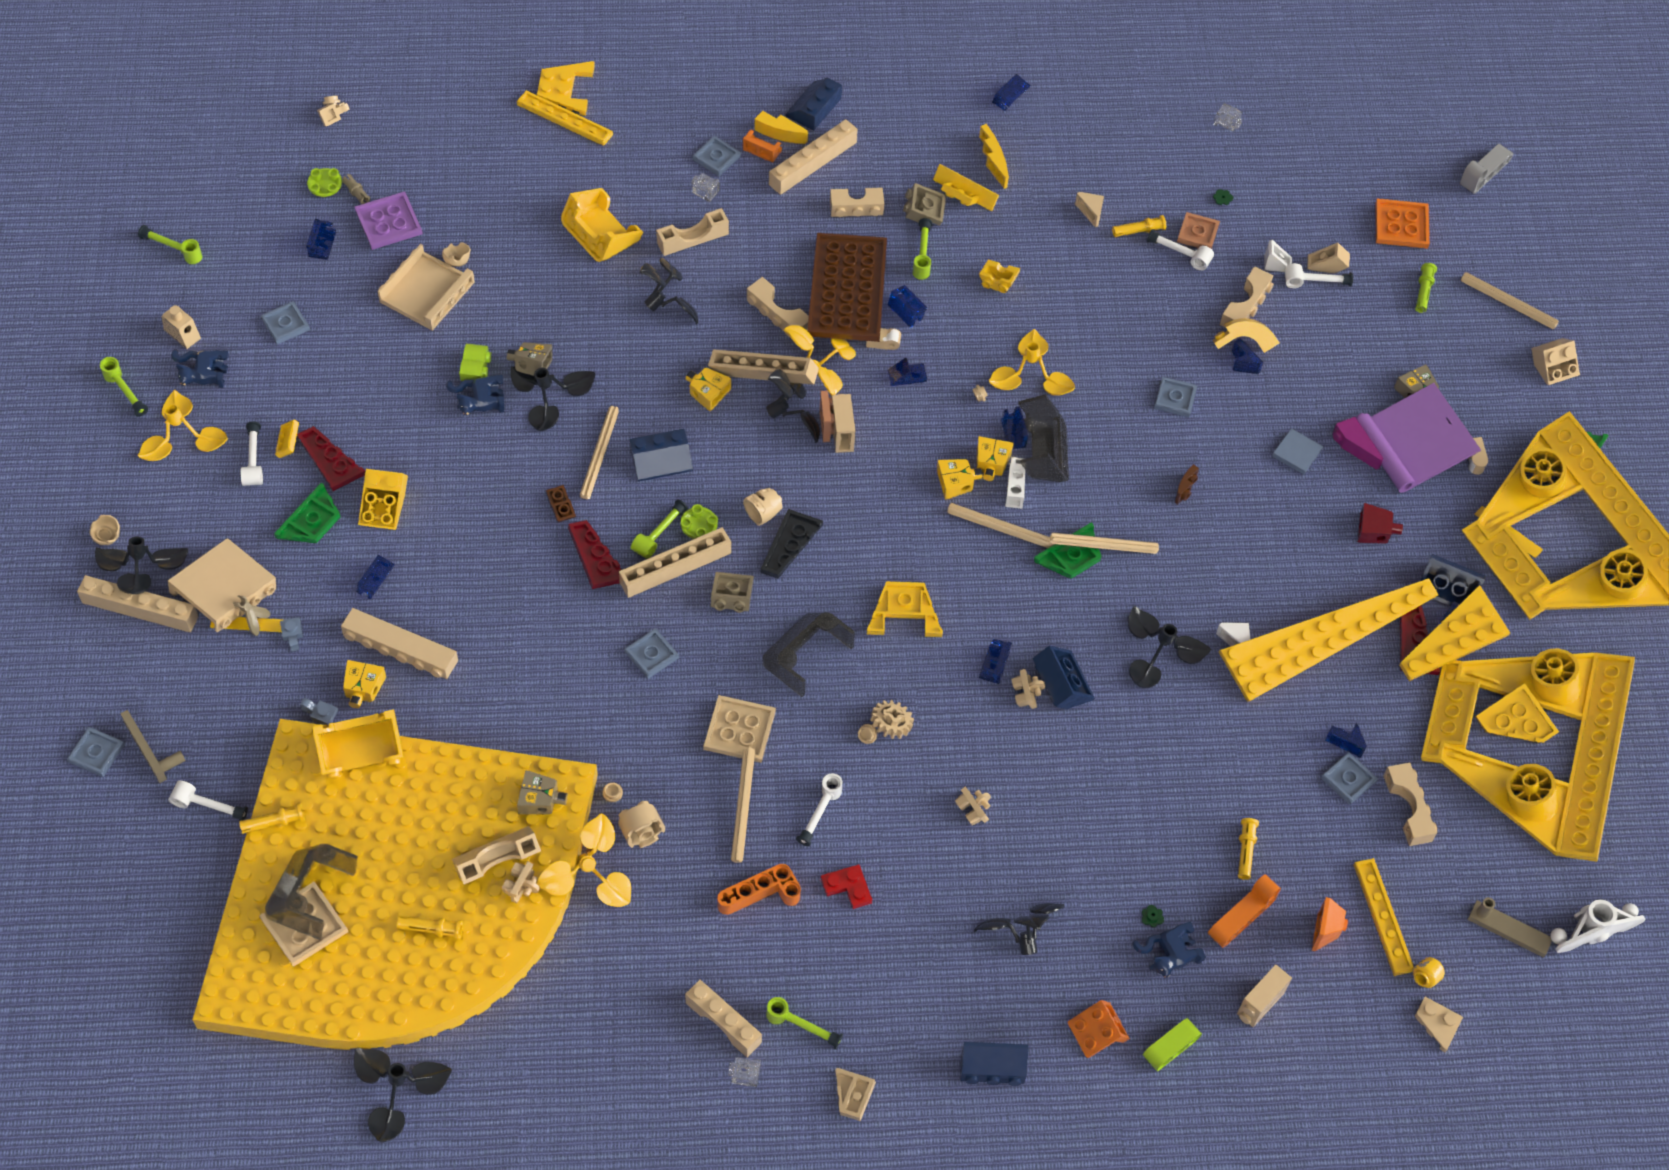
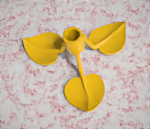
(1032, 349)
(828, 377)
(174, 412)
(595, 835)

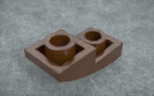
(1186, 483)
(560, 503)

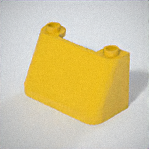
(595, 227)
(358, 743)

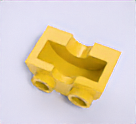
(998, 277)

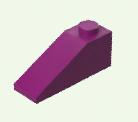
(1356, 441)

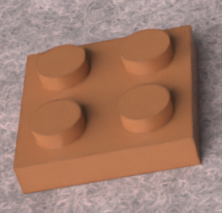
(1198, 231)
(826, 416)

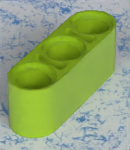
(1172, 1044)

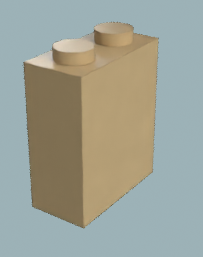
(843, 423)
(1264, 996)

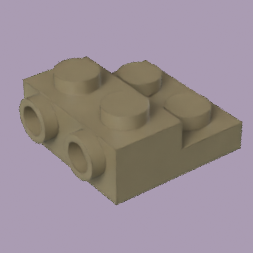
(924, 204)
(732, 591)

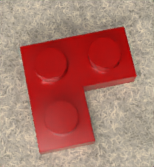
(848, 880)

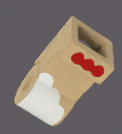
(889, 339)
(1479, 460)

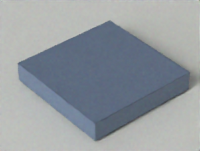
(716, 156)
(285, 322)
(1175, 397)
(1297, 451)
(651, 653)
(95, 752)
(1349, 778)

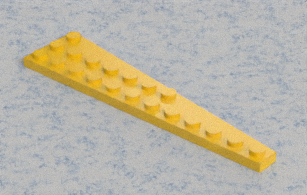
(1280, 655)

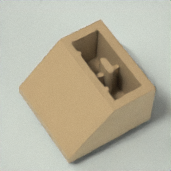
(1556, 360)

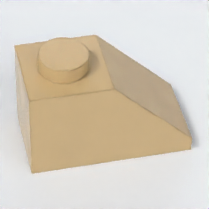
(1329, 259)

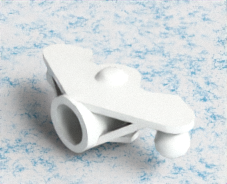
(1593, 930)

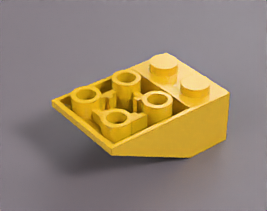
(382, 499)

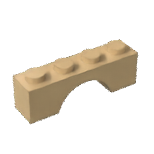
(710, 227)
(1256, 286)
(762, 295)
(1402, 781)
(512, 846)
(710, 1005)

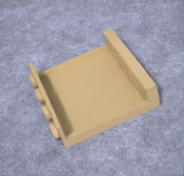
(425, 288)
(218, 579)

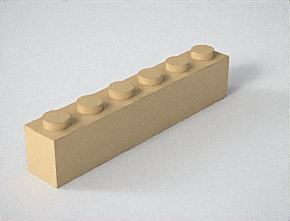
(813, 157)
(762, 365)
(675, 562)
(141, 606)
(399, 643)

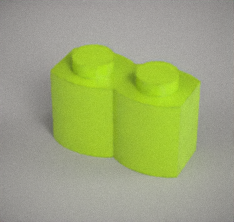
(474, 362)

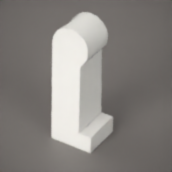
(1016, 484)

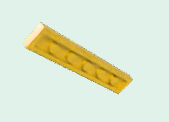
(564, 118)
(1383, 917)

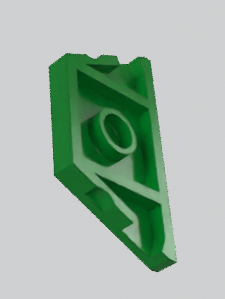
(311, 518)
(1070, 559)

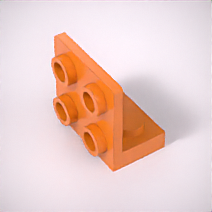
(1097, 1028)

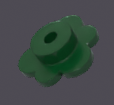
(1223, 197)
(1152, 920)

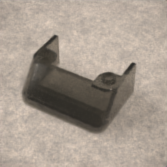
(1049, 440)
(782, 656)
(287, 905)

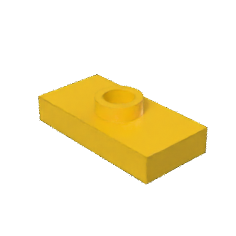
(287, 438)

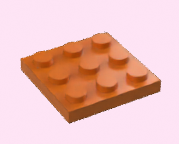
(1402, 223)

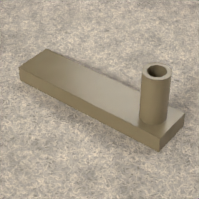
(157, 767)
(1509, 928)

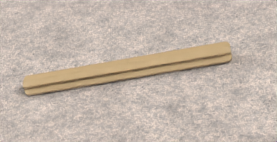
(1509, 300)
(599, 452)
(999, 525)
(1104, 543)
(743, 805)

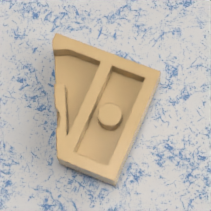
(1438, 1021)
(853, 1093)

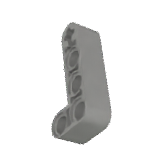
(1479, 173)

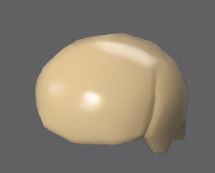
(456, 255)
(105, 530)

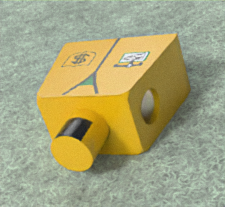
(708, 387)
(993, 456)
(956, 477)
(362, 682)

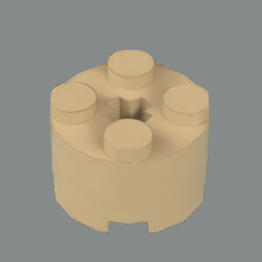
(641, 824)

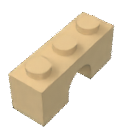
(843, 205)

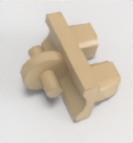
(1024, 682)
(977, 814)
(524, 882)

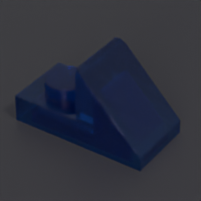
(1246, 359)
(904, 374)
(1351, 742)

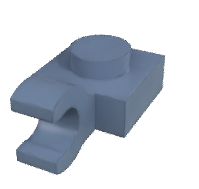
(291, 631)
(320, 713)

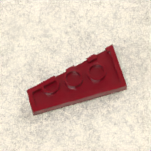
(329, 459)
(595, 557)
(1412, 633)

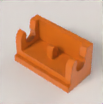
(761, 148)

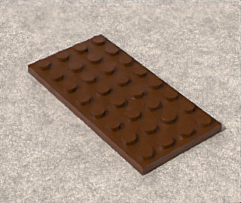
(847, 287)

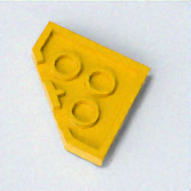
(1518, 717)

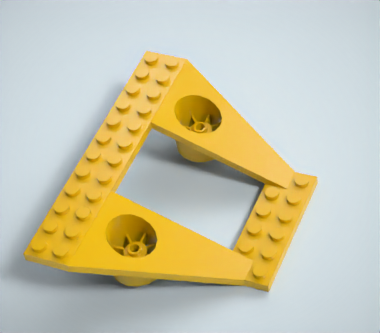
(1580, 467)
(1597, 692)

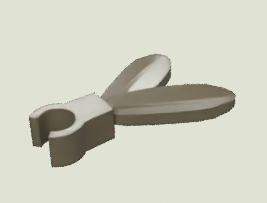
(252, 613)

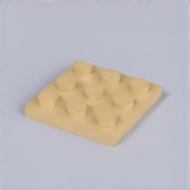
(738, 726)
(301, 946)

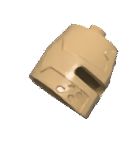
(763, 505)

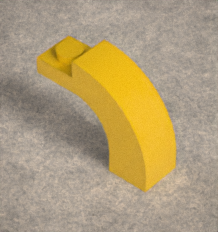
(1249, 328)

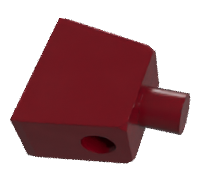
(1376, 525)

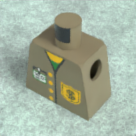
(531, 357)
(1414, 381)
(539, 794)

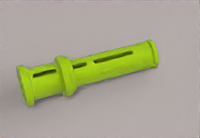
(1426, 281)

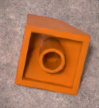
(1329, 924)

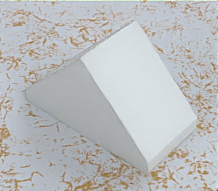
(1276, 258)
(1234, 632)

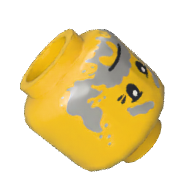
(1428, 972)

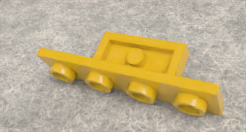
(964, 189)

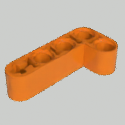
(737, 901)
(1245, 912)

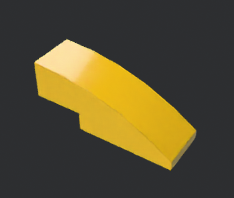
(780, 128)

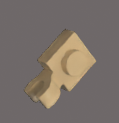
(330, 113)

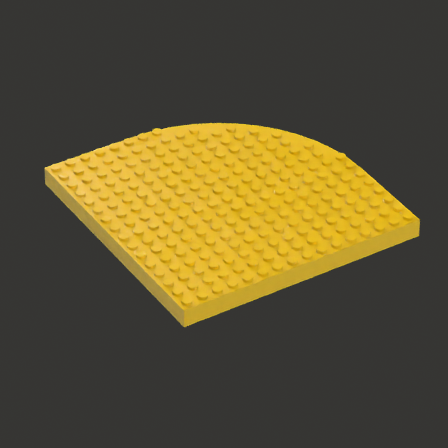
(405, 828)

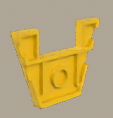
(558, 82)
(905, 601)

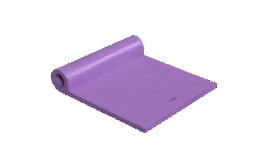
(1418, 437)

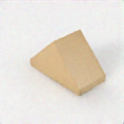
(1090, 206)

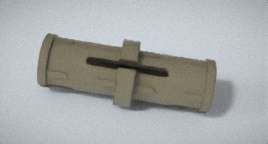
(355, 189)

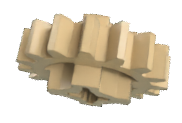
(892, 719)

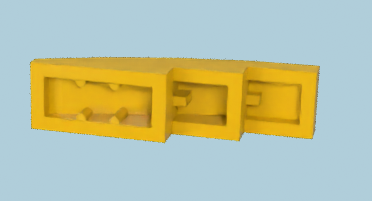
(995, 158)

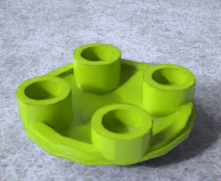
(324, 182)
(698, 521)

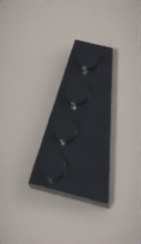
(789, 541)

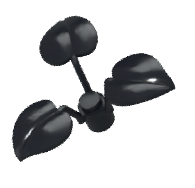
(657, 297)
(780, 406)
(546, 416)
(138, 583)
(1144, 624)
(1027, 938)
(372, 1064)

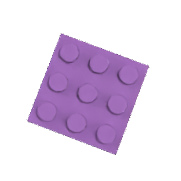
(388, 220)

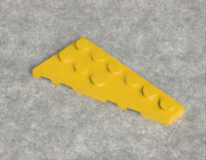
(1461, 633)

